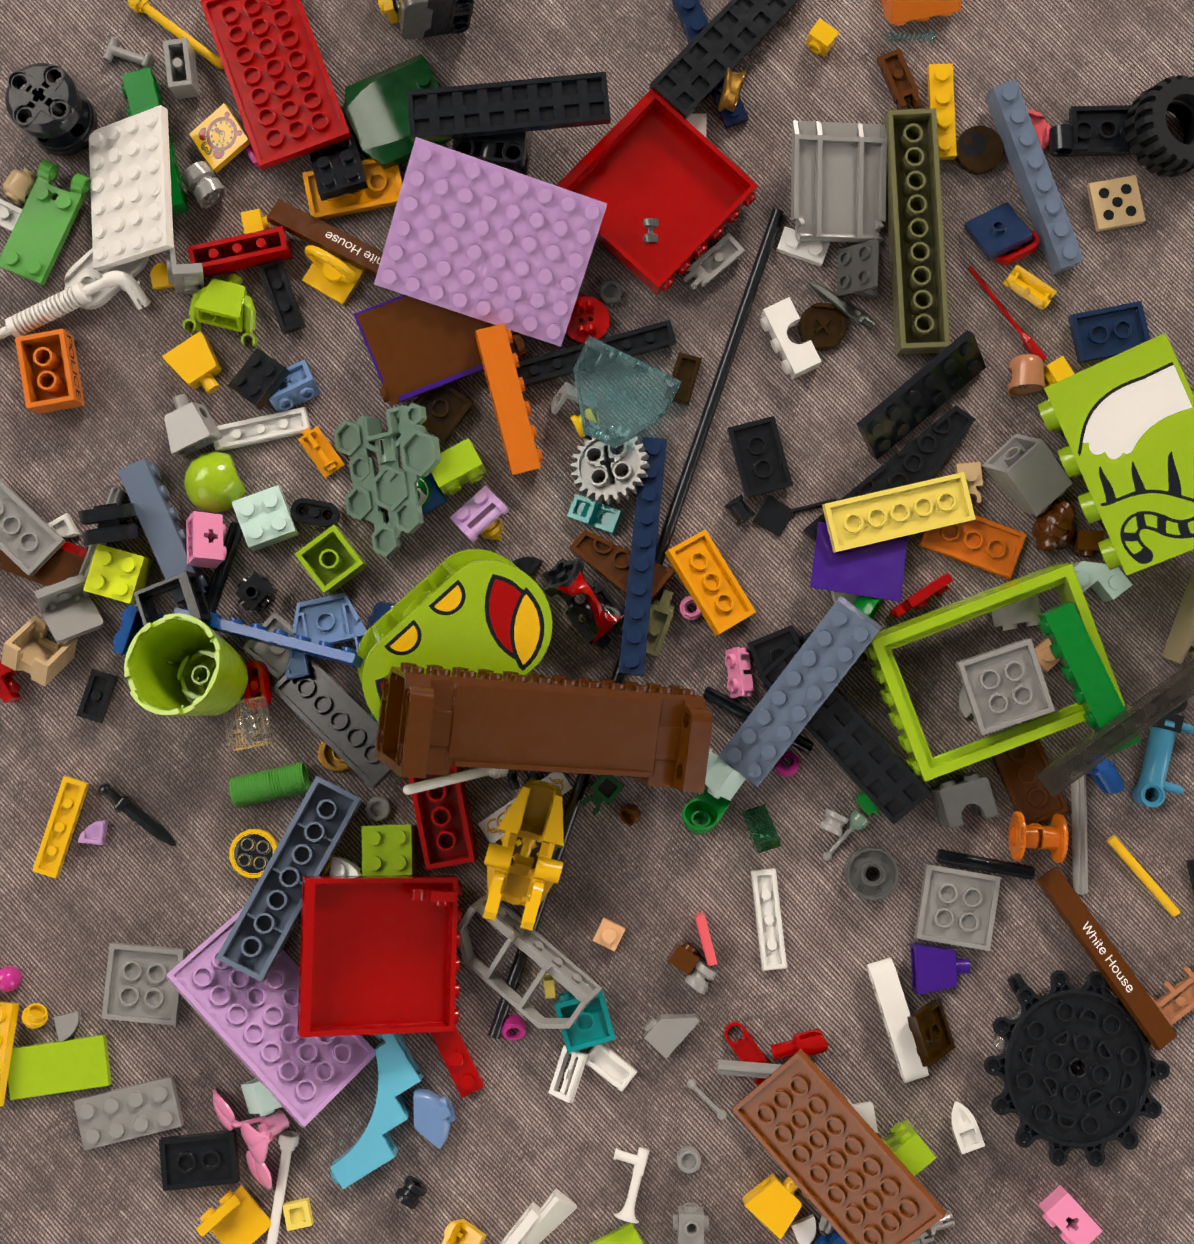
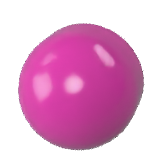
(790, 770)
(10, 978)
(514, 1021)

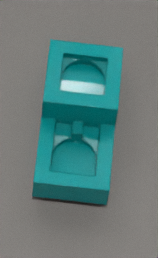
(595, 514)

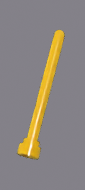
(143, 6)

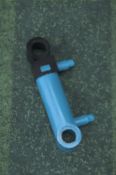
(1158, 757)

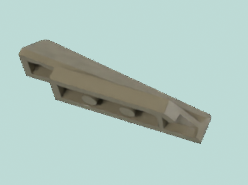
(1182, 632)

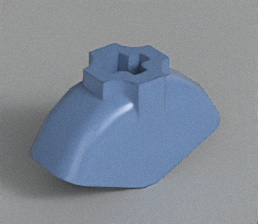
(433, 1116)

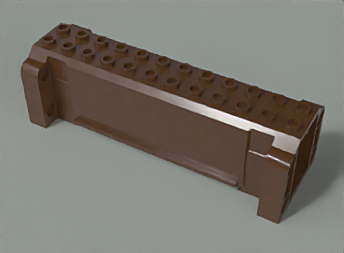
(542, 725)

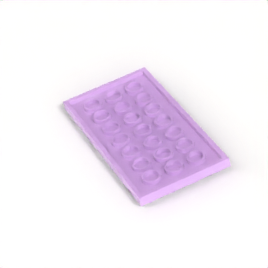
(261, 1028)

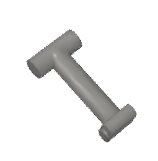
(113, 50)

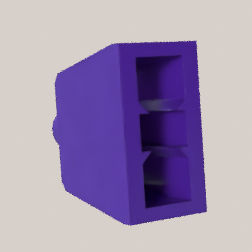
(935, 967)

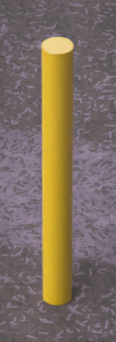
(1143, 876)

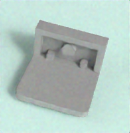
(185, 277)
(68, 609)

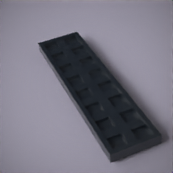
(717, 47)
(509, 107)
(859, 750)

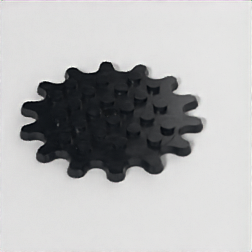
(1081, 1107)

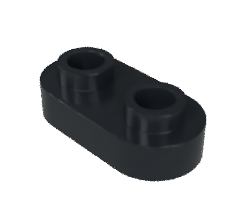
(316, 512)

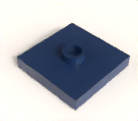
(998, 231)

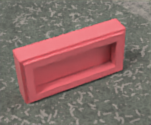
(705, 938)

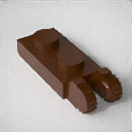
(899, 79)

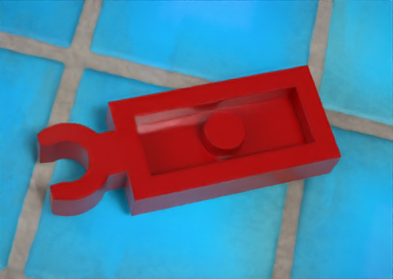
(919, 598)

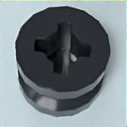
(411, 1192)

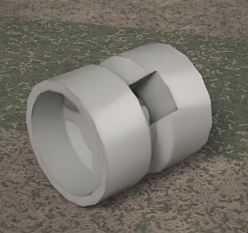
(203, 184)

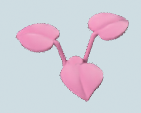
(256, 1141)

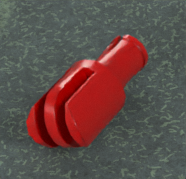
(811, 1042)

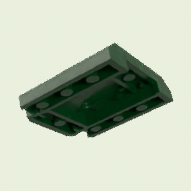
(380, 110)

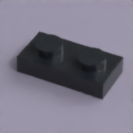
(97, 696)

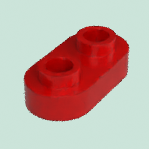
(1019, 252)
(258, 684)

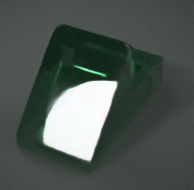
(761, 829)

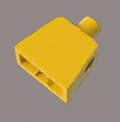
(195, 362)
(774, 1203)

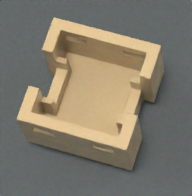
(35, 654)

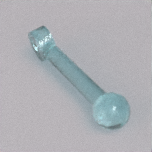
(930, 36)

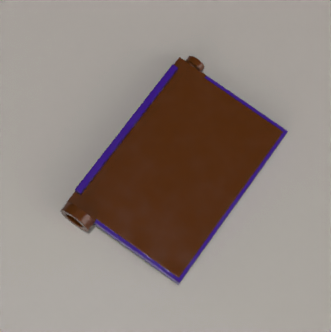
(421, 346)

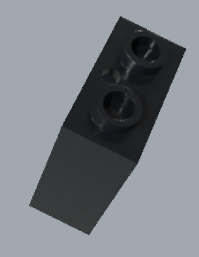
(192, 593)

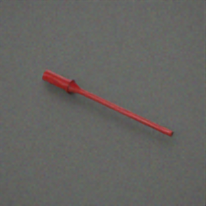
(1027, 340)

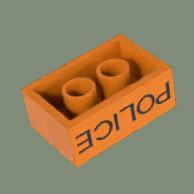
(49, 371)

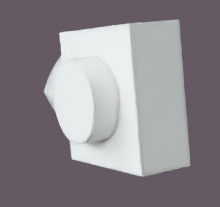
(965, 1129)

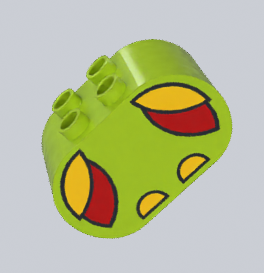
(463, 614)

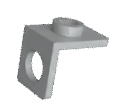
(565, 392)

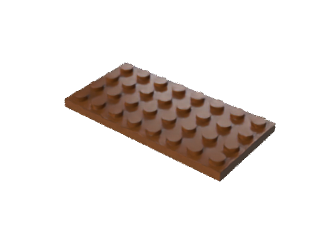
(836, 1157)

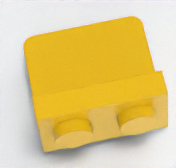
(235, 1219)

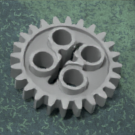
(590, 471)

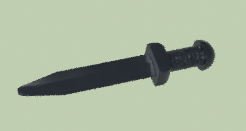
(123, 804)

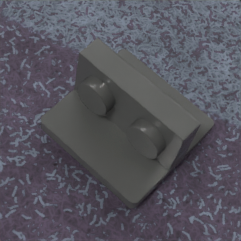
(858, 270)

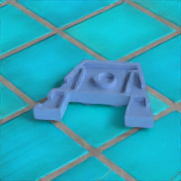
(326, 620)

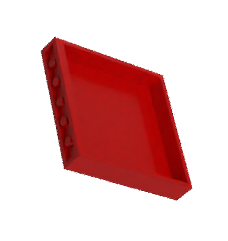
(663, 171)
(377, 956)

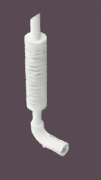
(69, 300)

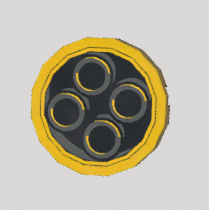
(252, 852)

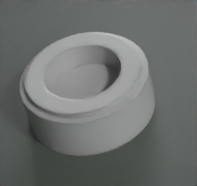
(378, 808)
(688, 1159)

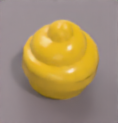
(493, 531)
(34, 1016)

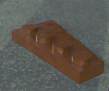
(614, 561)

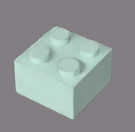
(265, 518)

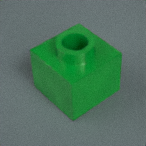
(865, 804)

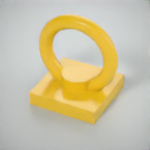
(331, 275)

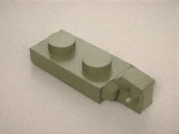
(660, 619)

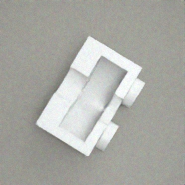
(1022, 611)

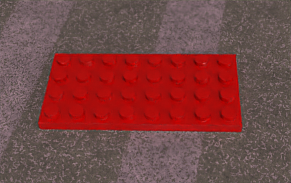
(276, 77)

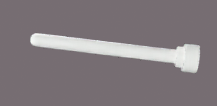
(453, 779)
(288, 1141)

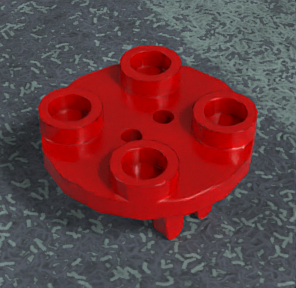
(584, 309)

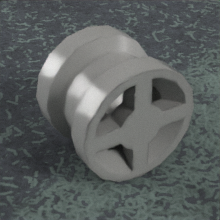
(833, 822)

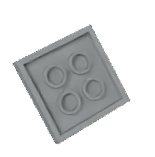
(1005, 686)
(957, 907)
(138, 985)

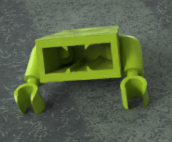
(224, 306)

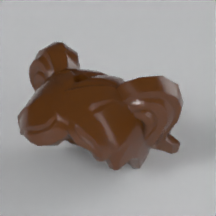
(1055, 527)

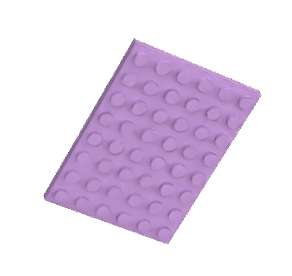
(489, 242)

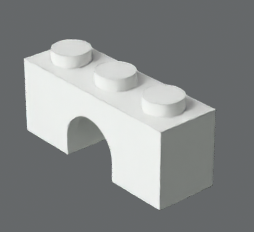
(796, 357)

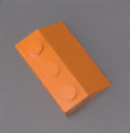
(901, 11)

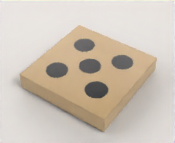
(1116, 203)

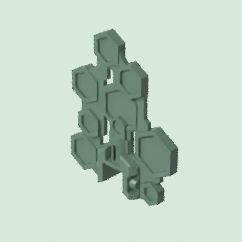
(393, 486)

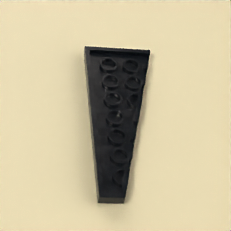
(915, 461)

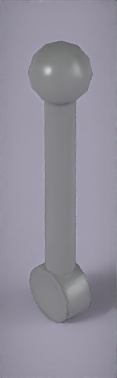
(721, 1113)

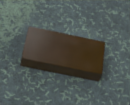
(685, 371)

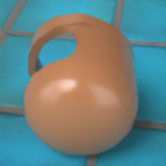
(1026, 370)

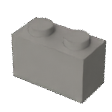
(181, 68)

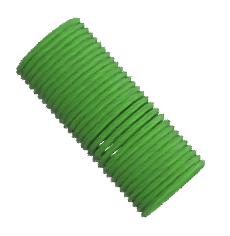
(269, 785)

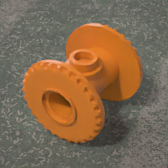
(1038, 837)

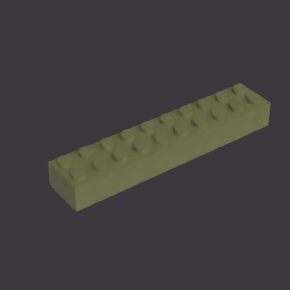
(916, 233)

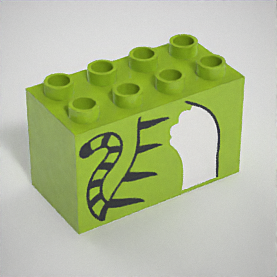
(1135, 449)

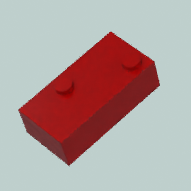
(445, 823)

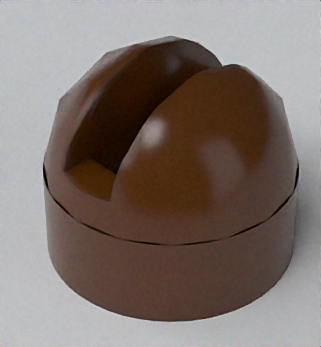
(625, 816)

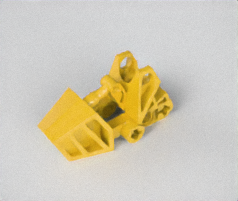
(535, 817)

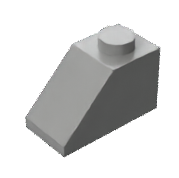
(669, 1031)

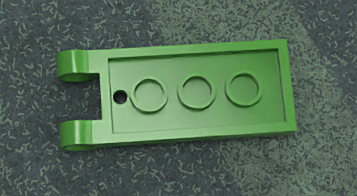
(43, 225)

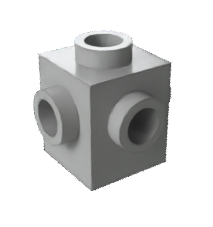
(690, 1224)

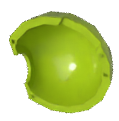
(213, 482)

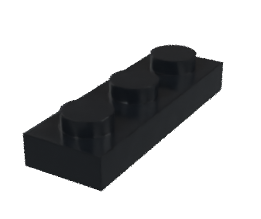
(282, 296)

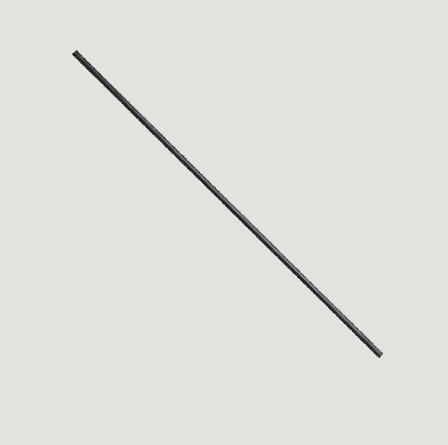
(662, 546)

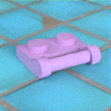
(479, 513)

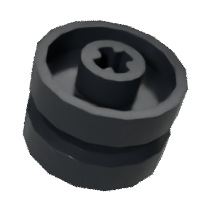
(108, 523)

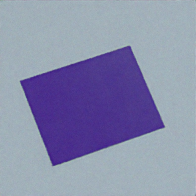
(863, 571)

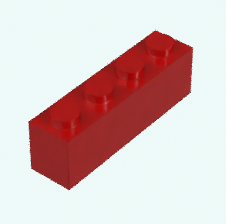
(241, 251)

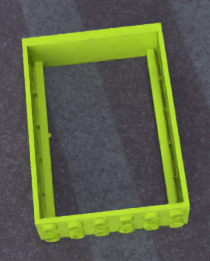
(897, 697)

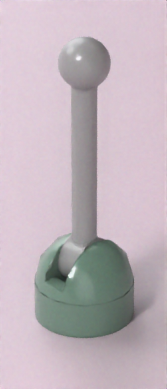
(856, 822)

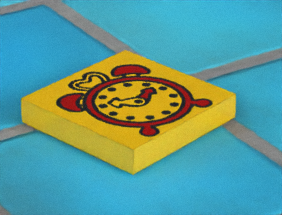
(220, 138)

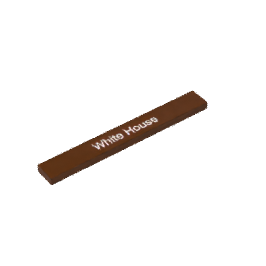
(325, 237)
(1106, 958)

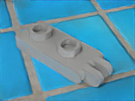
(714, 261)

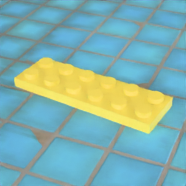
(898, 512)

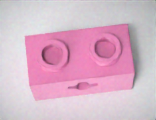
(205, 540)
(1059, 1207)

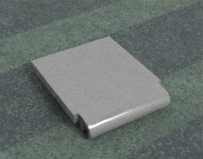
(838, 181)

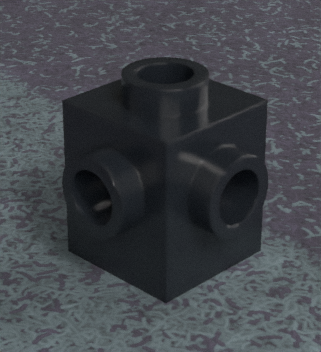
(263, 589)

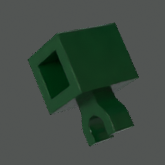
(605, 790)

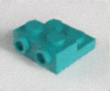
(591, 1027)

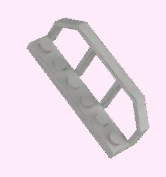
(541, 952)

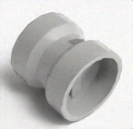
(701, 977)

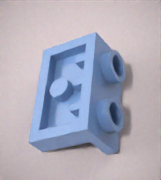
(296, 388)

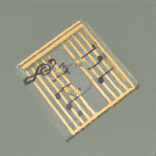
(248, 724)

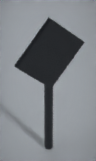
(775, 515)

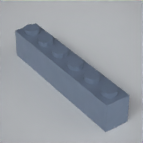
(159, 522)

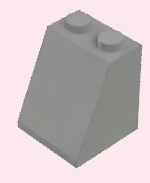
(1028, 473)

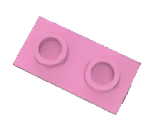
(738, 683)

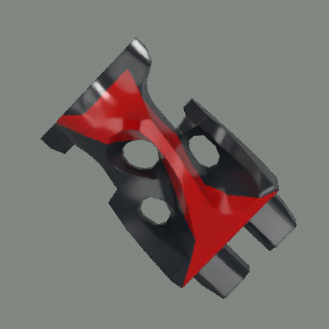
(569, 581)

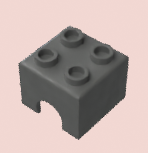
(952, 796)

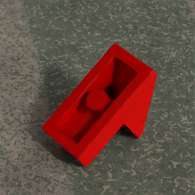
(8, 687)

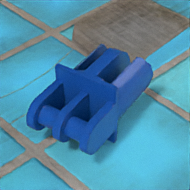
(1107, 777)

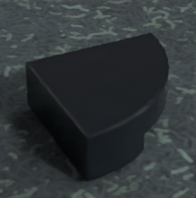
(528, 564)

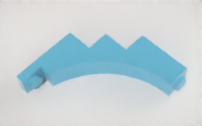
(375, 1147)

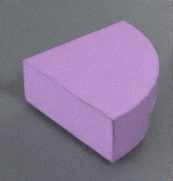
(94, 833)

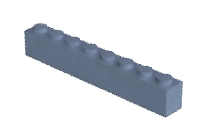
(1034, 177)

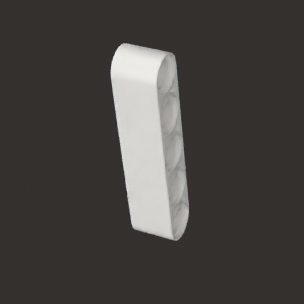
(894, 1015)

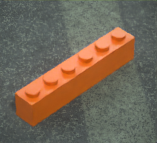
(507, 399)

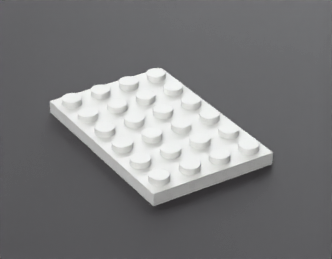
(131, 189)

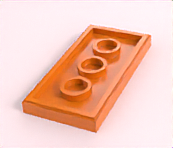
(978, 544)

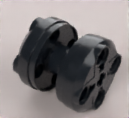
(50, 108)

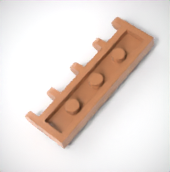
(1178, 999)

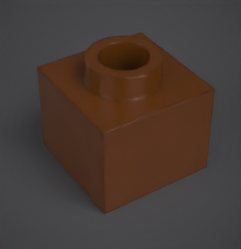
(1086, 542)
(683, 957)

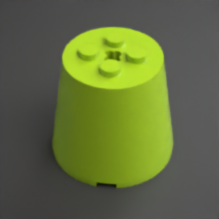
(184, 668)

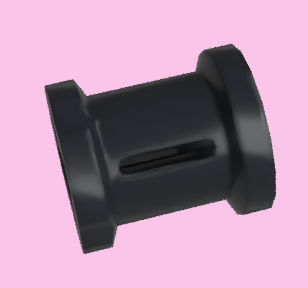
(739, 510)

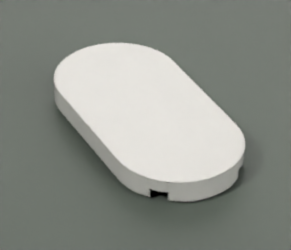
(83, 272)

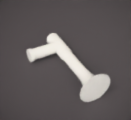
(628, 1211)

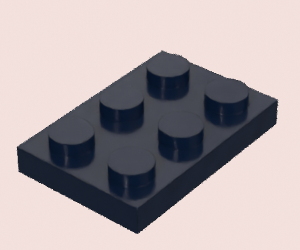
(1108, 331)

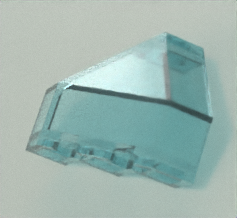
(619, 393)

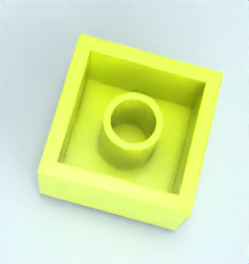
(117, 574)

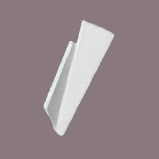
(539, 1222)

